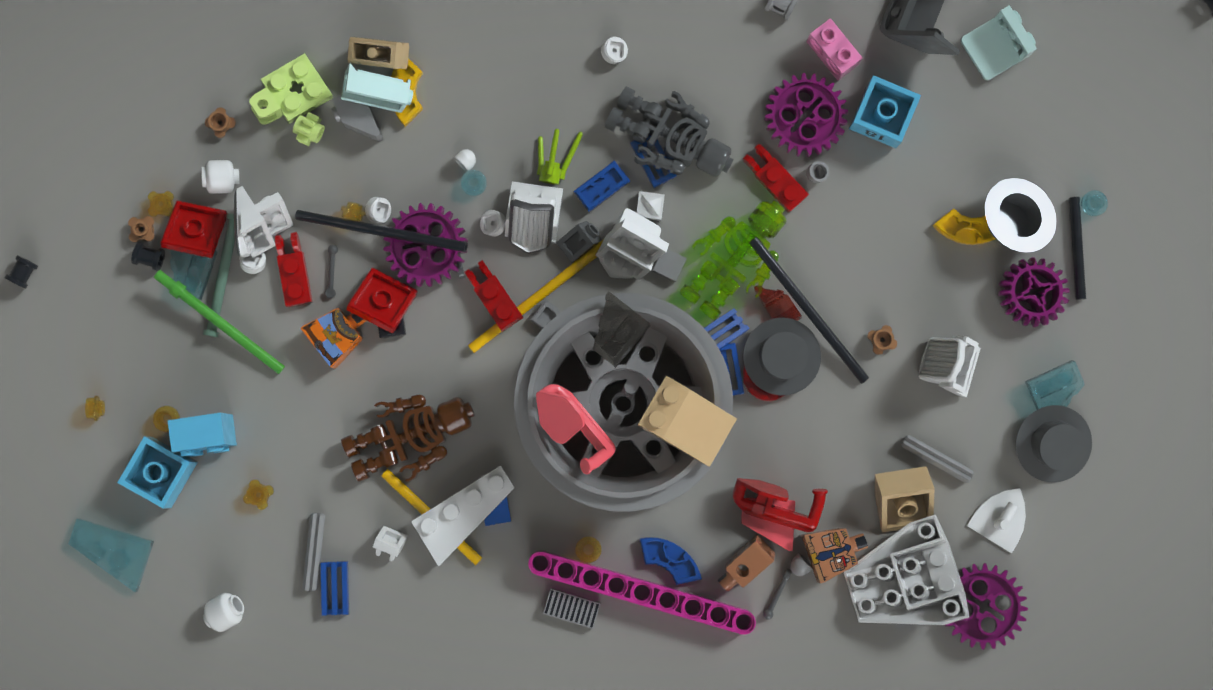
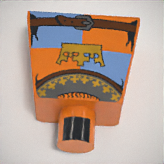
(334, 335)

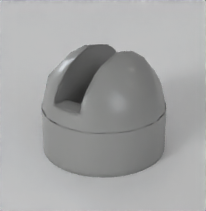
(821, 172)
(800, 565)

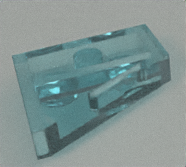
(192, 271)
(1056, 385)

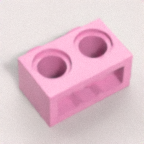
(834, 49)

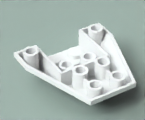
(909, 579)

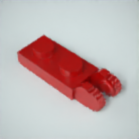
(776, 179)
(293, 272)
(495, 298)

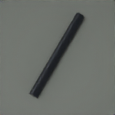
(1077, 247)

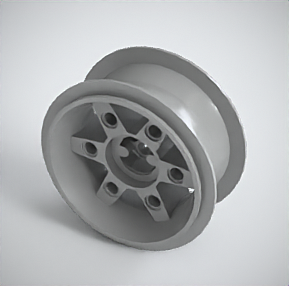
(575, 331)

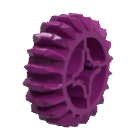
(1031, 283)

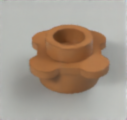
(215, 117)
(148, 232)
(886, 333)

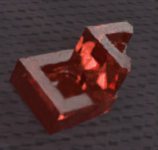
(778, 304)

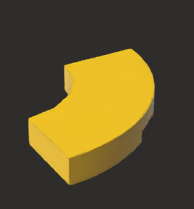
(414, 74)
(964, 229)

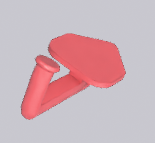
(565, 416)

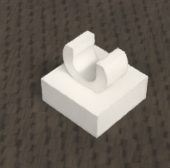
(389, 542)

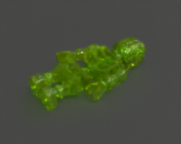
(764, 222)

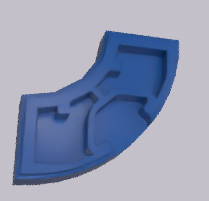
(671, 557)

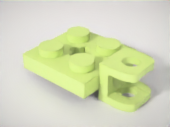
(281, 100)

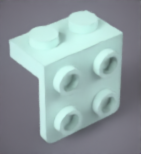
(999, 43)

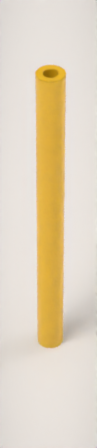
(422, 508)

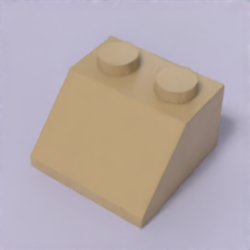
(903, 497)

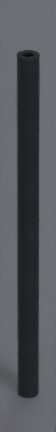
(381, 231)
(808, 309)

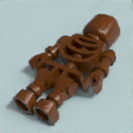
(451, 418)

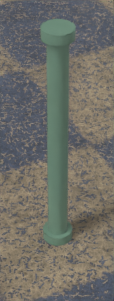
(222, 275)

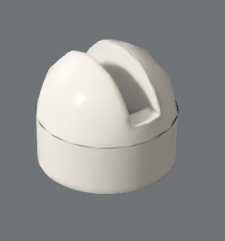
(465, 159)

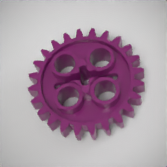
(823, 129)
(426, 268)
(996, 585)

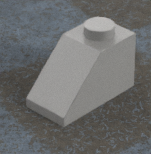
(356, 118)

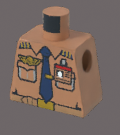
(832, 551)
(755, 556)

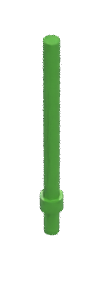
(179, 290)

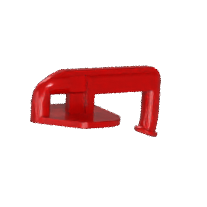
(763, 507)

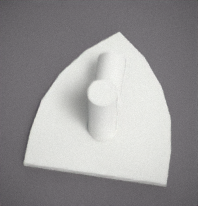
(1001, 519)

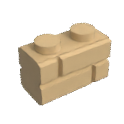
(378, 53)

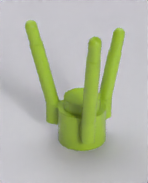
(550, 171)

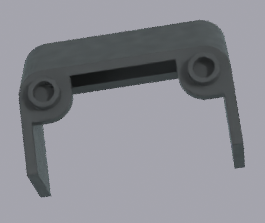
(913, 25)

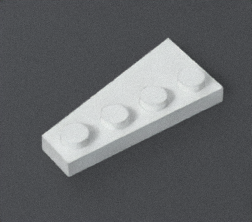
(459, 515)

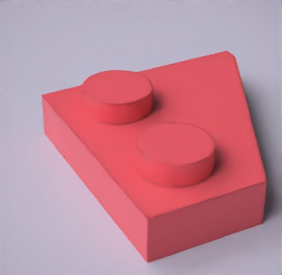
(775, 532)

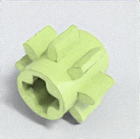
(308, 129)

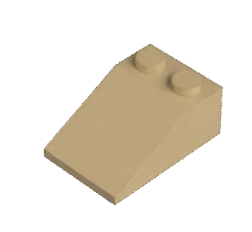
(687, 421)

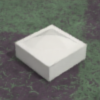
(650, 205)

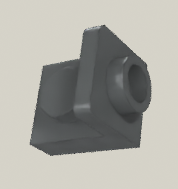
(579, 240)

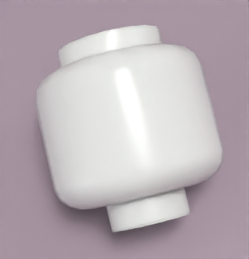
(219, 176)
(223, 612)

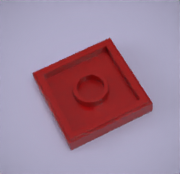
(194, 229)
(382, 300)

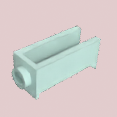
(376, 90)

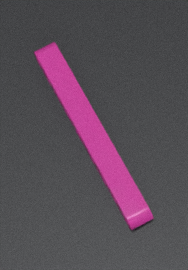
(652, 600)

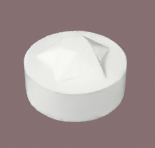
(614, 50)
(378, 210)
(492, 223)
(253, 265)

